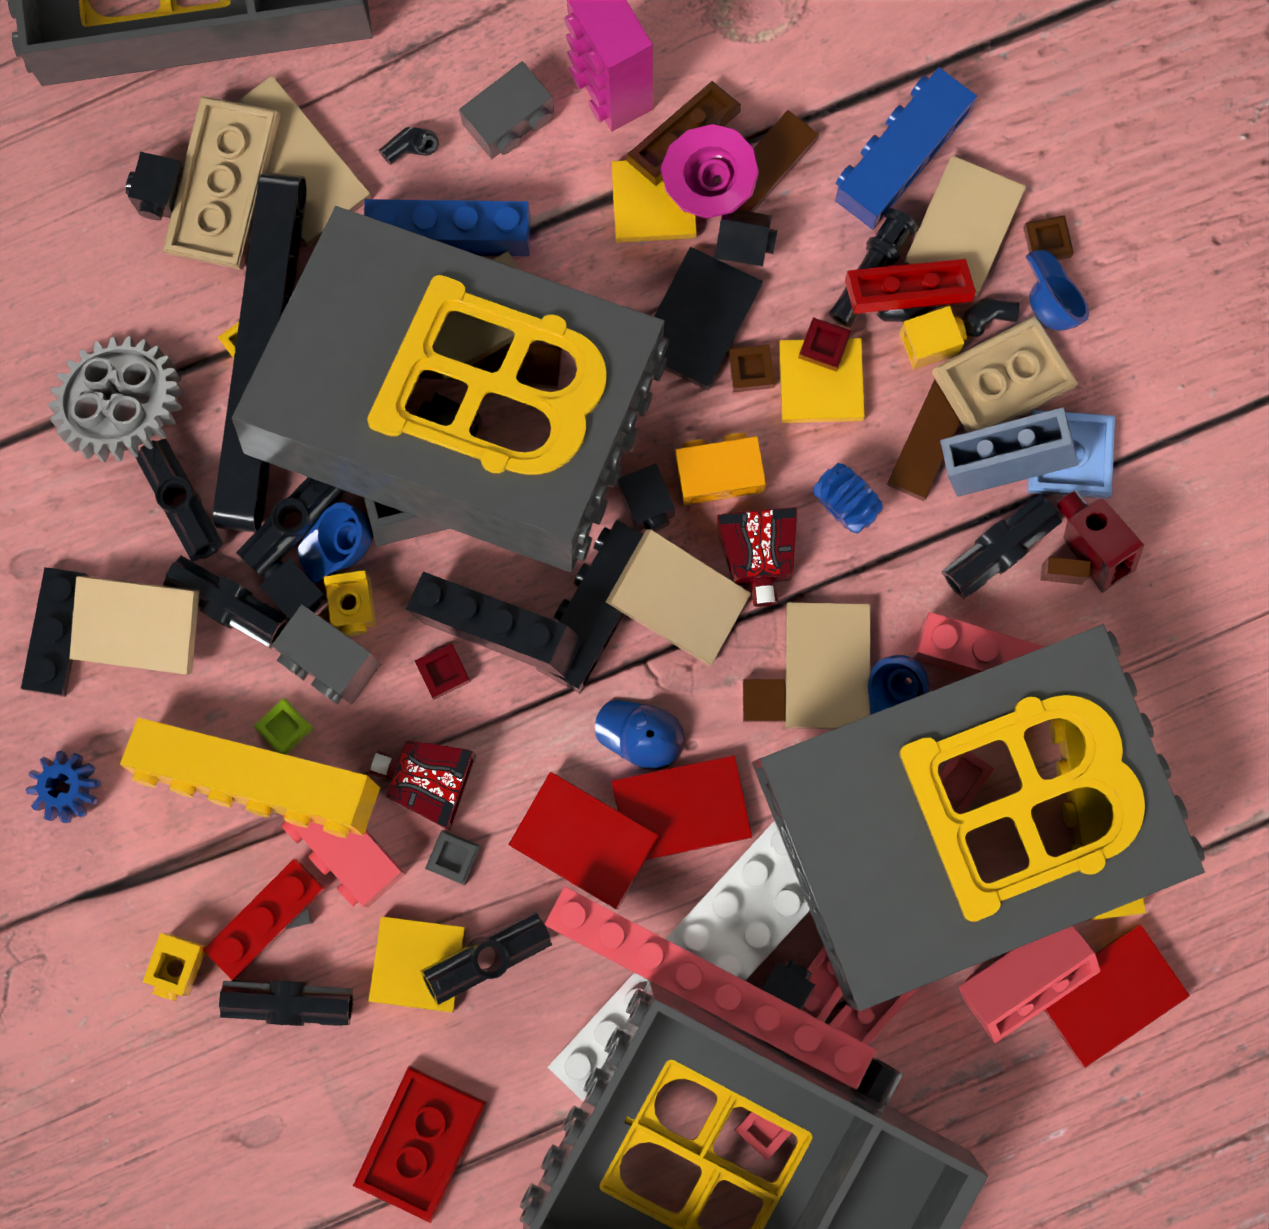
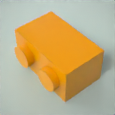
(719, 469)

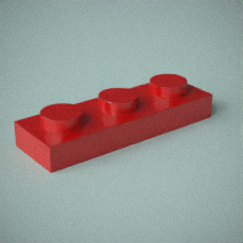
(910, 286)
(264, 919)

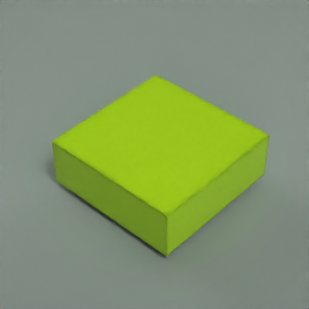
(283, 727)

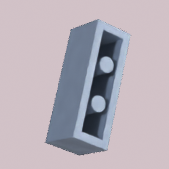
(1009, 452)

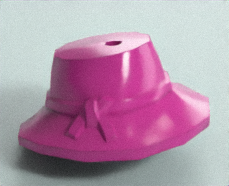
(698, 160)

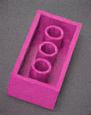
(610, 59)

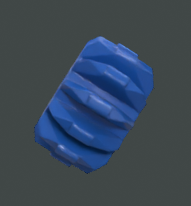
(848, 498)
(72, 773)

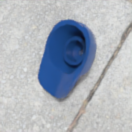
(1054, 295)
(335, 541)
(889, 682)
(624, 727)

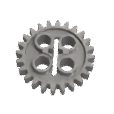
(116, 399)

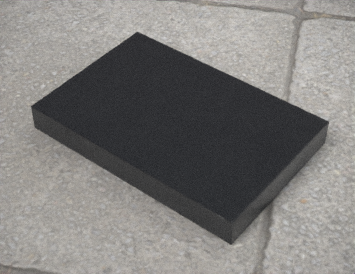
(704, 315)

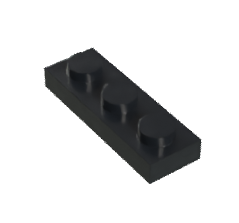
(48, 654)

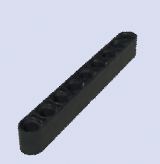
(266, 292)

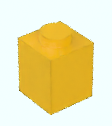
(932, 337)

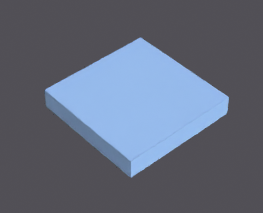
(1094, 449)

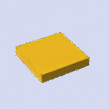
(646, 210)
(818, 393)
(402, 952)

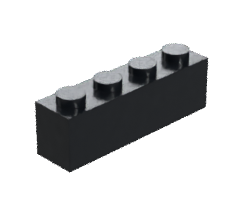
(588, 611)
(494, 624)

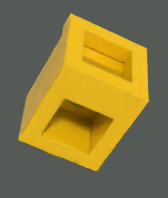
(356, 585)
(166, 951)

